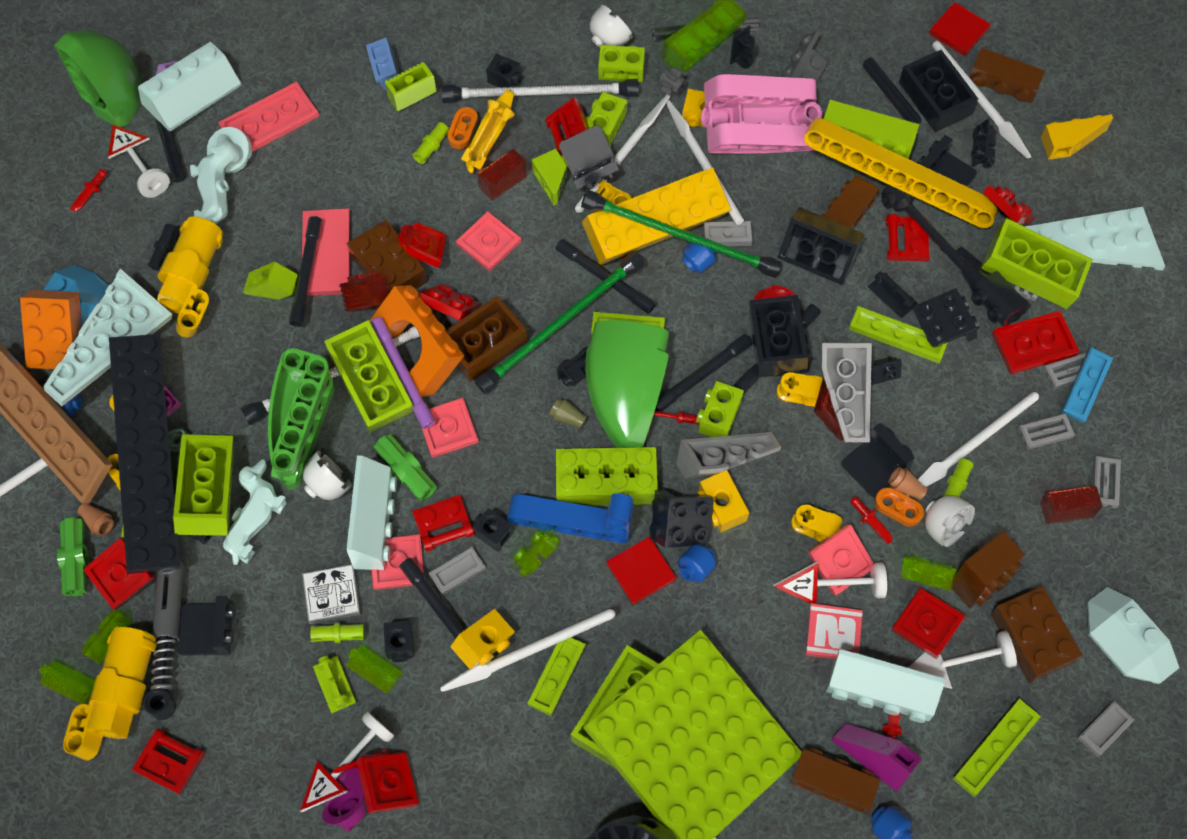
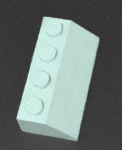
(188, 86)
(370, 515)
(885, 686)

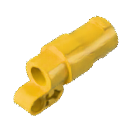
(187, 271)
(115, 694)

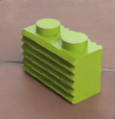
(410, 86)

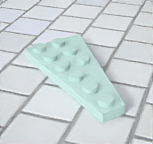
(1108, 238)
(121, 312)

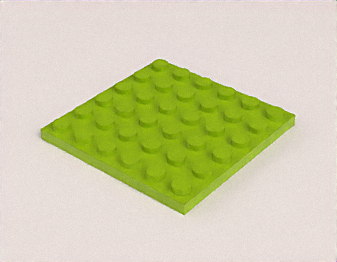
(693, 741)

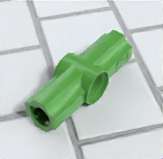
(405, 467)
(73, 557)

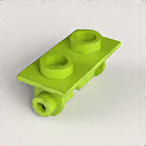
(334, 683)

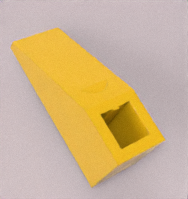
(1068, 137)

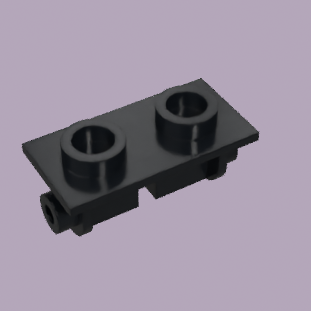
(742, 48)
(984, 136)
(892, 294)
(571, 369)
(885, 370)

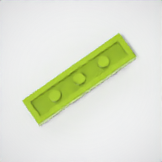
(895, 334)
(996, 748)

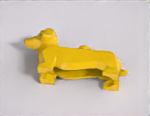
(489, 130)

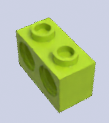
(625, 64)
(608, 120)
(718, 410)

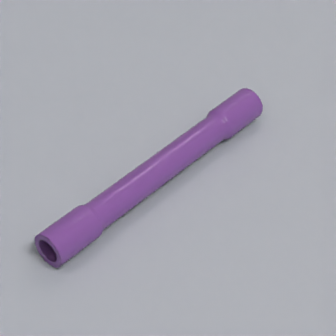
(419, 406)

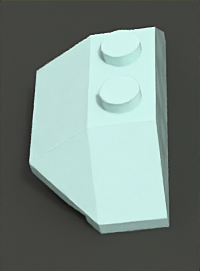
(1130, 637)

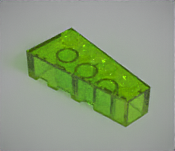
(702, 34)

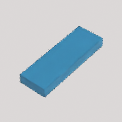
(1086, 385)

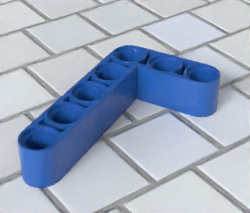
(575, 519)

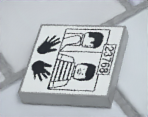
(331, 594)

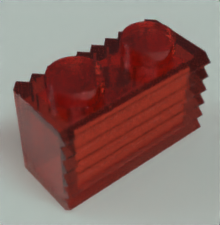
(502, 174)
(364, 291)
(1071, 504)

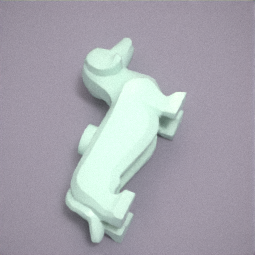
(212, 179)
(254, 514)

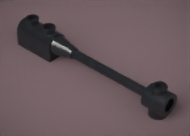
(991, 290)

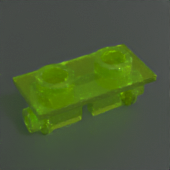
(527, 559)
(931, 574)
(96, 645)
(373, 668)
(66, 682)

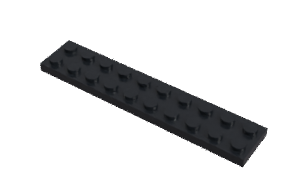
(143, 454)

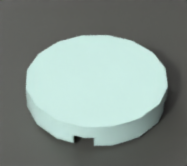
(242, 142)

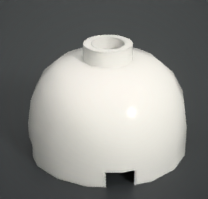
(608, 28)
(324, 478)
(947, 518)

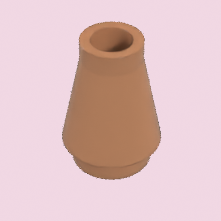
(905, 482)
(98, 521)

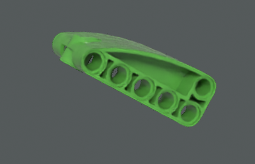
(294, 410)

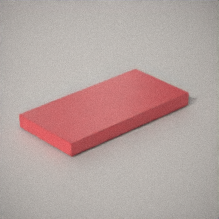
(273, 116)
(332, 255)

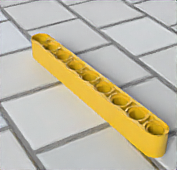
(900, 172)

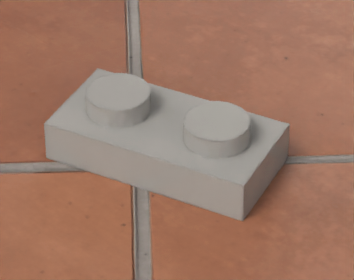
(729, 233)

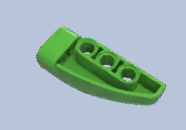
(102, 74)
(626, 377)

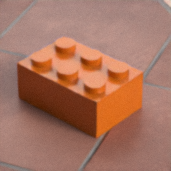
(49, 326)

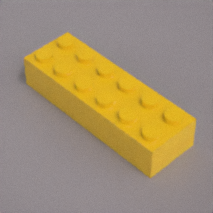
(680, 204)

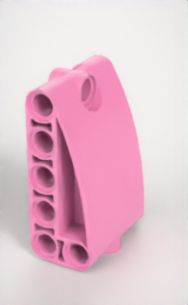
(758, 113)

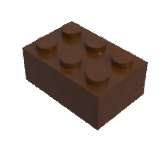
(381, 252)
(487, 337)
(988, 570)
(1037, 634)

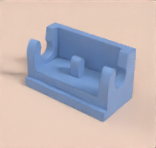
(383, 61)

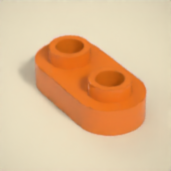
(462, 130)
(899, 506)

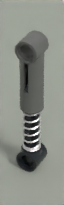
(166, 632)

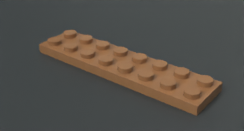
(50, 430)

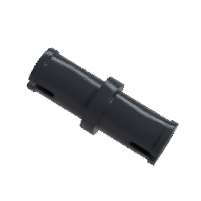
(163, 246)

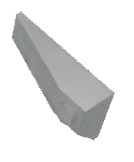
(848, 381)
(717, 454)

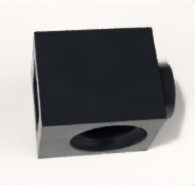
(503, 72)
(495, 539)
(397, 630)

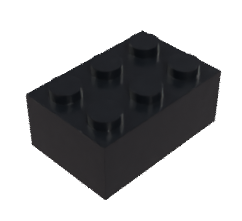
(938, 90)
(820, 245)
(778, 336)

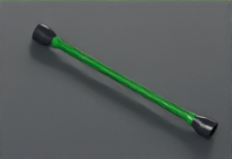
(595, 202)
(488, 380)

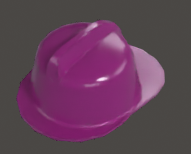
(347, 808)

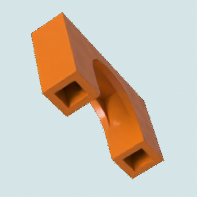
(438, 352)

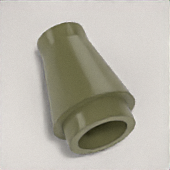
(567, 413)

